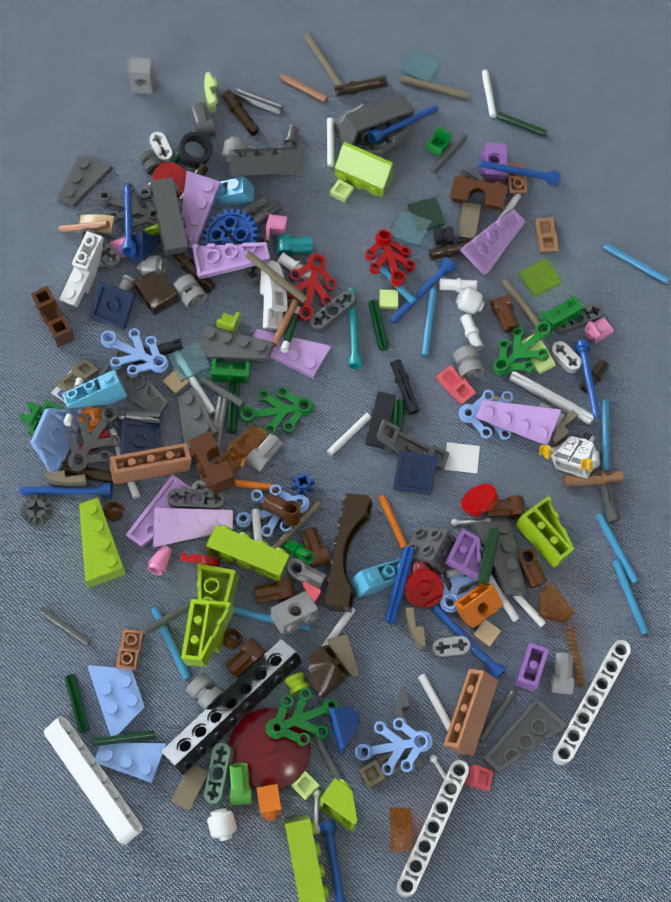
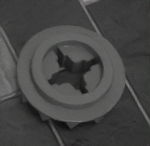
(43, 514)

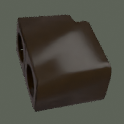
(156, 292)
(326, 671)

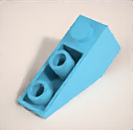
(235, 192)
(99, 391)
(376, 578)

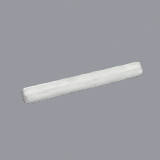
(550, 396)

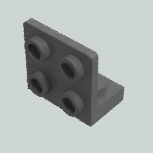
(432, 546)

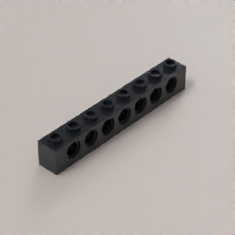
(231, 706)

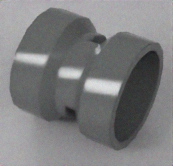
(149, 160)

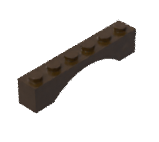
(355, 515)

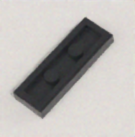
(382, 410)

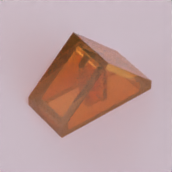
(553, 605)
(400, 829)

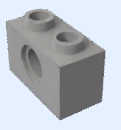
(142, 75)
(299, 604)

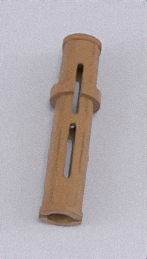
(594, 478)

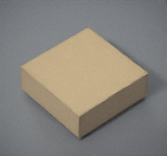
(174, 384)
(487, 633)

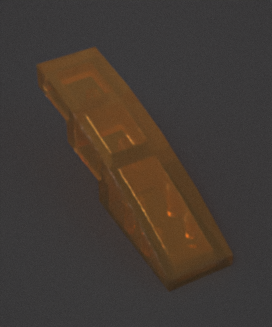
(241, 447)

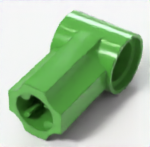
(240, 790)

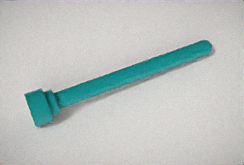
(355, 360)

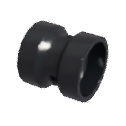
(443, 235)

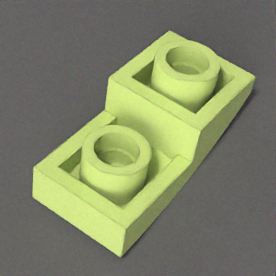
(210, 92)
(540, 366)

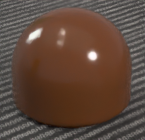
(114, 515)
(230, 643)

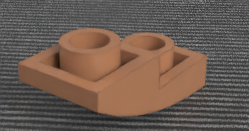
(516, 183)
(130, 649)

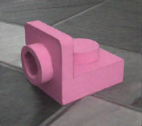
(598, 330)

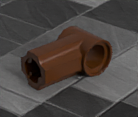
(503, 309)
(512, 507)
(287, 510)
(314, 544)
(532, 570)
(277, 591)
(248, 655)

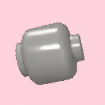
(232, 143)
(151, 264)

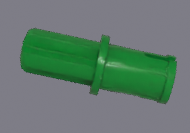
(299, 551)

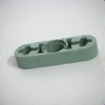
(213, 766)

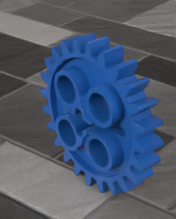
(243, 225)

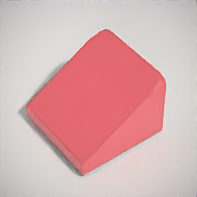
(312, 591)
(479, 777)

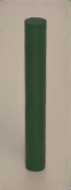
(522, 124)
(123, 738)

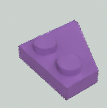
(465, 554)

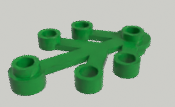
(522, 352)
(279, 410)
(299, 719)

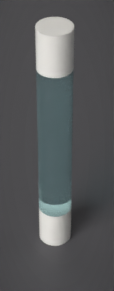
(70, 411)

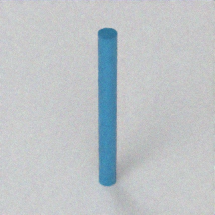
(636, 263)
(386, 272)
(429, 322)
(606, 435)
(617, 548)
(630, 597)
(262, 617)
(171, 645)

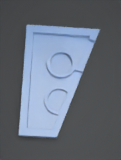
(132, 759)

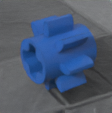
(300, 480)

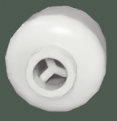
(470, 301)
(222, 824)

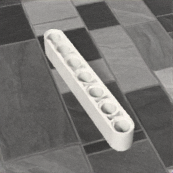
(585, 709)
(93, 780)
(430, 838)

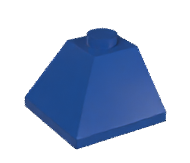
(344, 726)

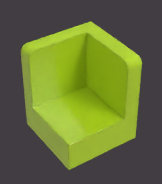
(229, 322)

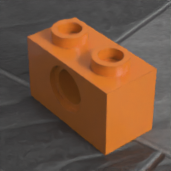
(468, 604)
(269, 802)

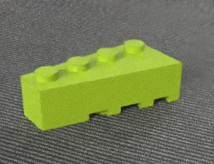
(99, 550)
(247, 552)
(216, 585)
(305, 860)

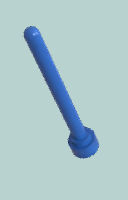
(375, 136)
(551, 177)
(128, 247)
(447, 266)
(582, 348)
(103, 490)
(495, 669)
(328, 829)

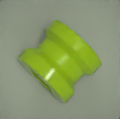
(296, 683)

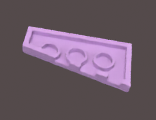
(197, 204)
(491, 243)
(221, 259)
(301, 356)
(526, 420)
(178, 525)
(142, 529)

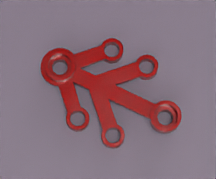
(385, 240)
(312, 284)

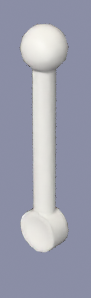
(455, 522)
(433, 758)
(316, 794)

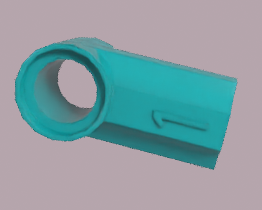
(293, 245)

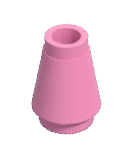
(160, 560)

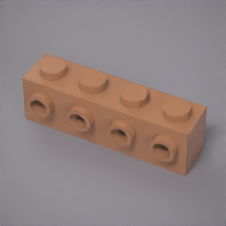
(150, 463)
(471, 712)

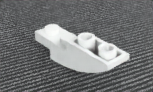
(85, 268)
(274, 298)

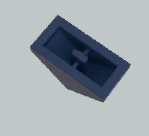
(145, 245)

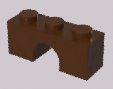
(464, 188)
(52, 316)
(217, 476)

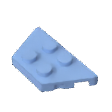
(50, 438)
(117, 696)

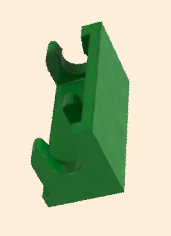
(562, 313)
(230, 371)

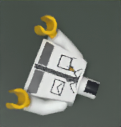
(574, 455)

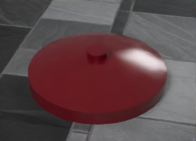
(268, 759)

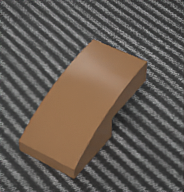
(546, 235)

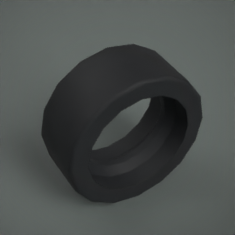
(197, 137)

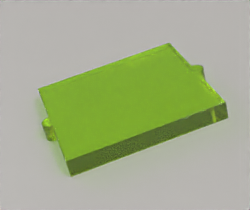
(539, 277)

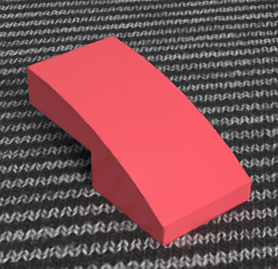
(454, 385)

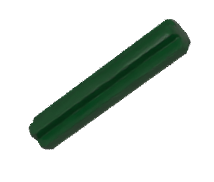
(378, 325)
(232, 415)
(398, 419)
(489, 556)
(77, 703)

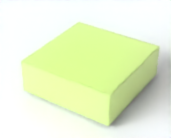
(341, 191)
(388, 299)
(305, 786)

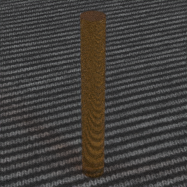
(576, 657)

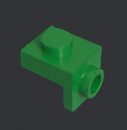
(439, 141)

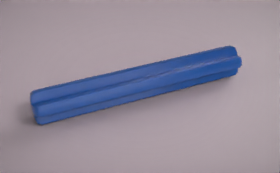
(400, 584)

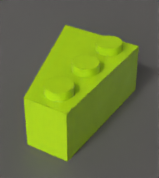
(546, 533)
(204, 630)

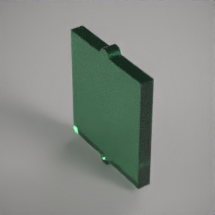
(428, 209)

